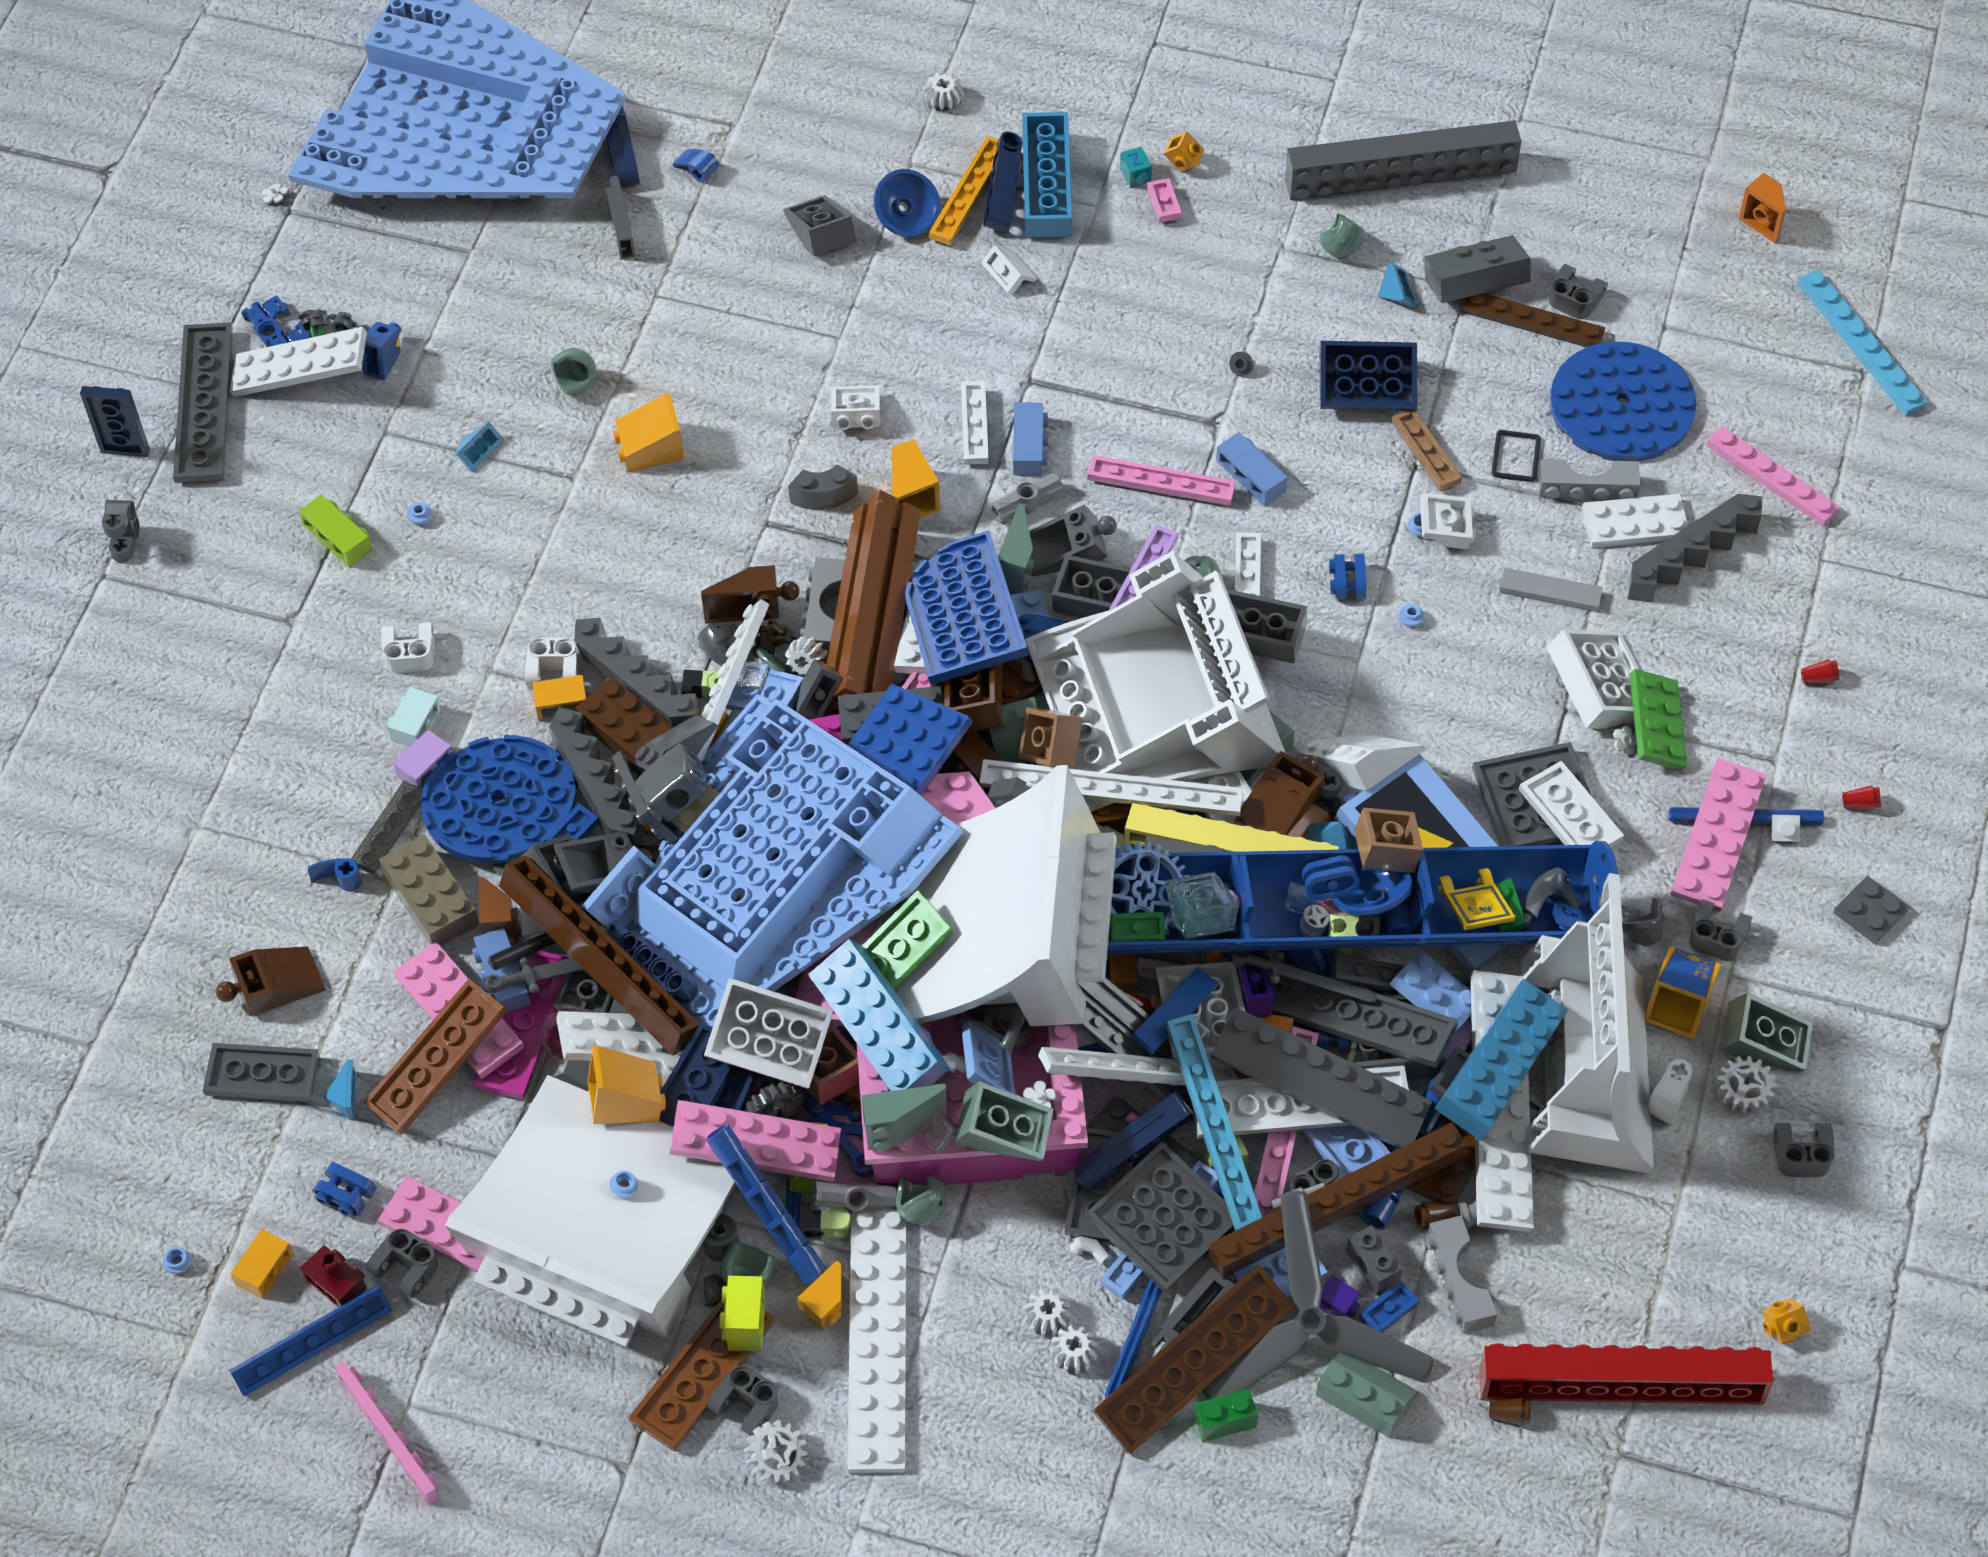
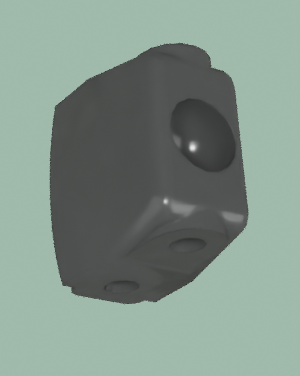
(672, 783)

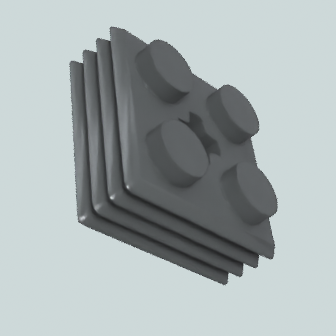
(573, 990)

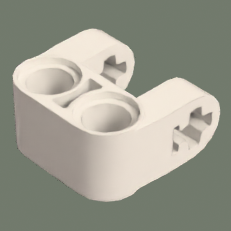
(408, 651)
(551, 659)
(1670, 1092)

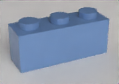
(1029, 438)
(1251, 468)
(511, 996)

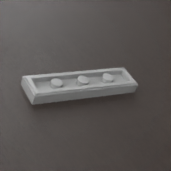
(1551, 589)

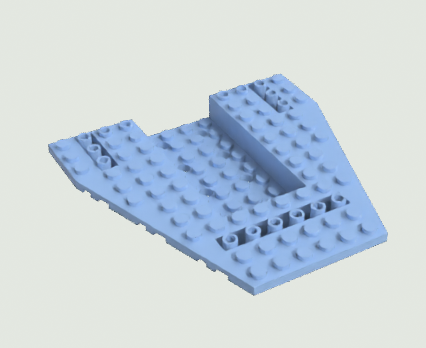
(460, 60)
(833, 872)

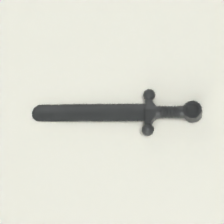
(1275, 968)
(530, 975)

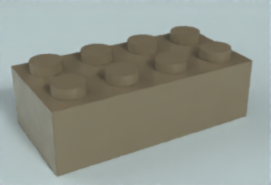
(429, 891)

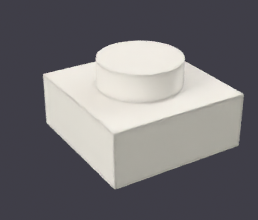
(1785, 827)

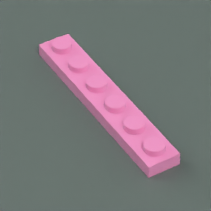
(1772, 476)
(1161, 480)
(394, 1440)

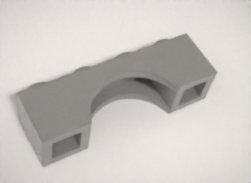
(1560, 481)
(826, 583)
(1471, 1305)

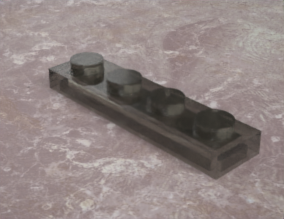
(388, 827)

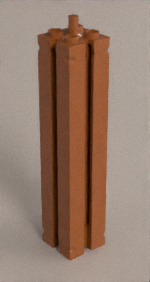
(872, 596)

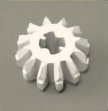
(943, 91)
(803, 652)
(1045, 1303)
(1066, 1342)

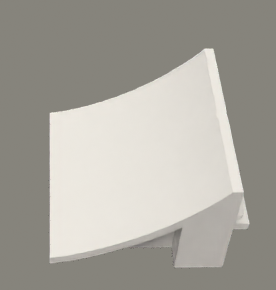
(1160, 681)
(1025, 908)
(1599, 1050)
(571, 1245)

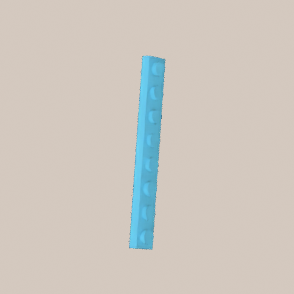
(1862, 342)
(1213, 1121)

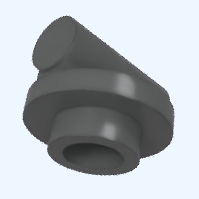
(1241, 363)
(713, 1289)

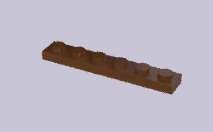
(1533, 319)

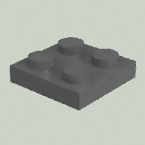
(1871, 909)

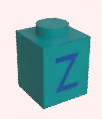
(1135, 167)

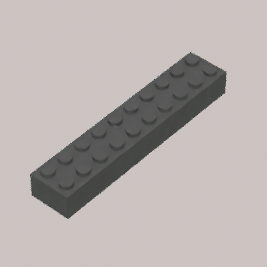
(1402, 160)
(1269, 625)

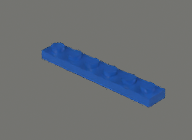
(310, 1340)

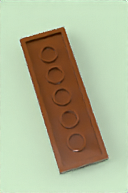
(435, 1056)
(687, 1384)

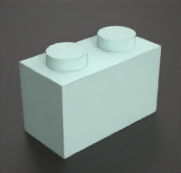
(413, 717)

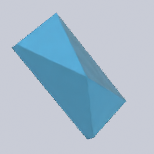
(1398, 287)
(478, 445)
(1332, 833)
(343, 1090)

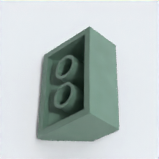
(1365, 1393)

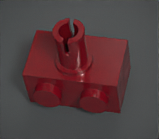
(333, 1276)

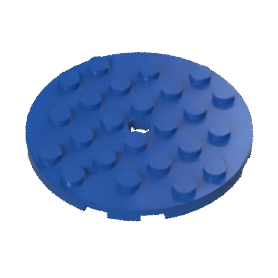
(1653, 384)
(461, 793)

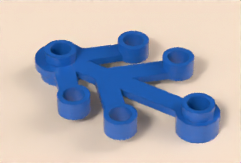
(825, 1115)

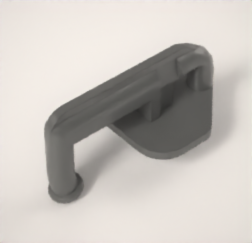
(990, 1012)

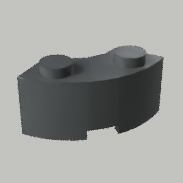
(823, 489)

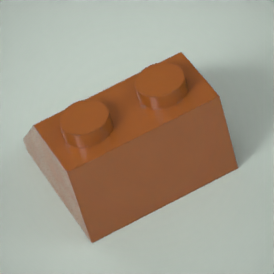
(497, 911)

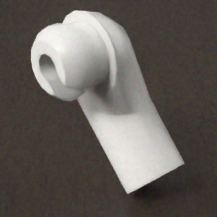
(1092, 1246)

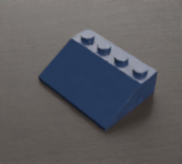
(1368, 375)

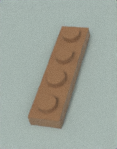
(1426, 450)

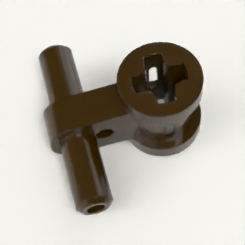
(772, 636)

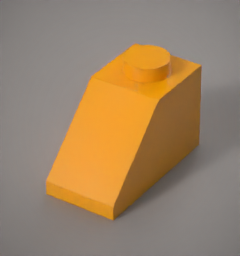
(824, 1297)

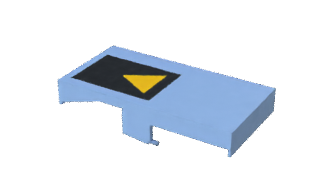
(1440, 822)

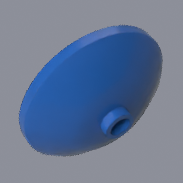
(915, 194)
(1377, 893)

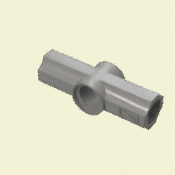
(1027, 494)
(838, 1193)

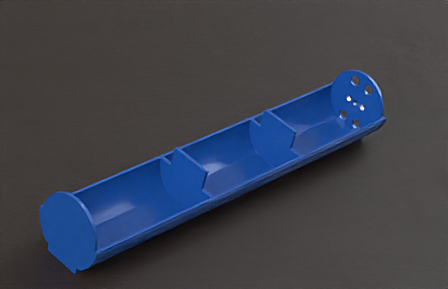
(1264, 879)

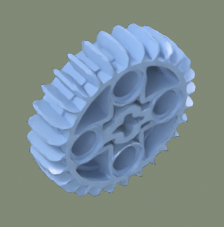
(1148, 879)

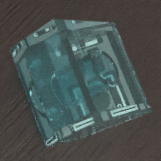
(1201, 905)

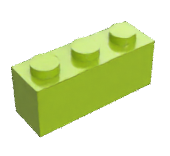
(335, 530)

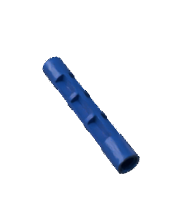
(766, 1204)
(1380, 1212)

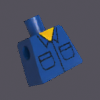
(381, 349)

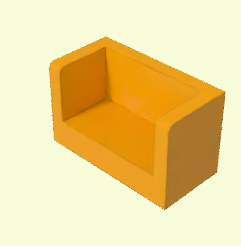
(558, 693)
(262, 1263)

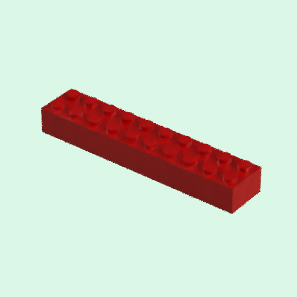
(1626, 1374)

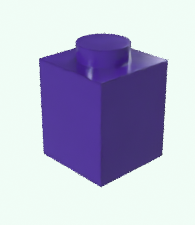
(1339, 1298)

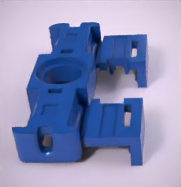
(267, 315)

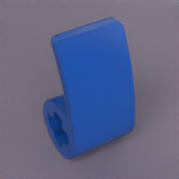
(700, 163)
(344, 869)
(1404, 918)

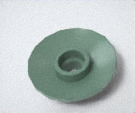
(774, 663)

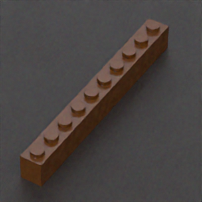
(598, 954)
(1341, 1198)

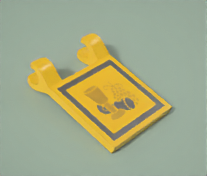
(1479, 904)

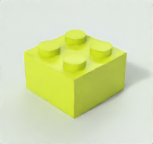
(743, 1313)

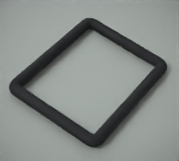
(1496, 452)

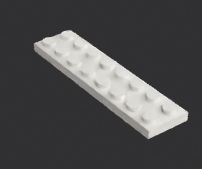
(1263, 1109)

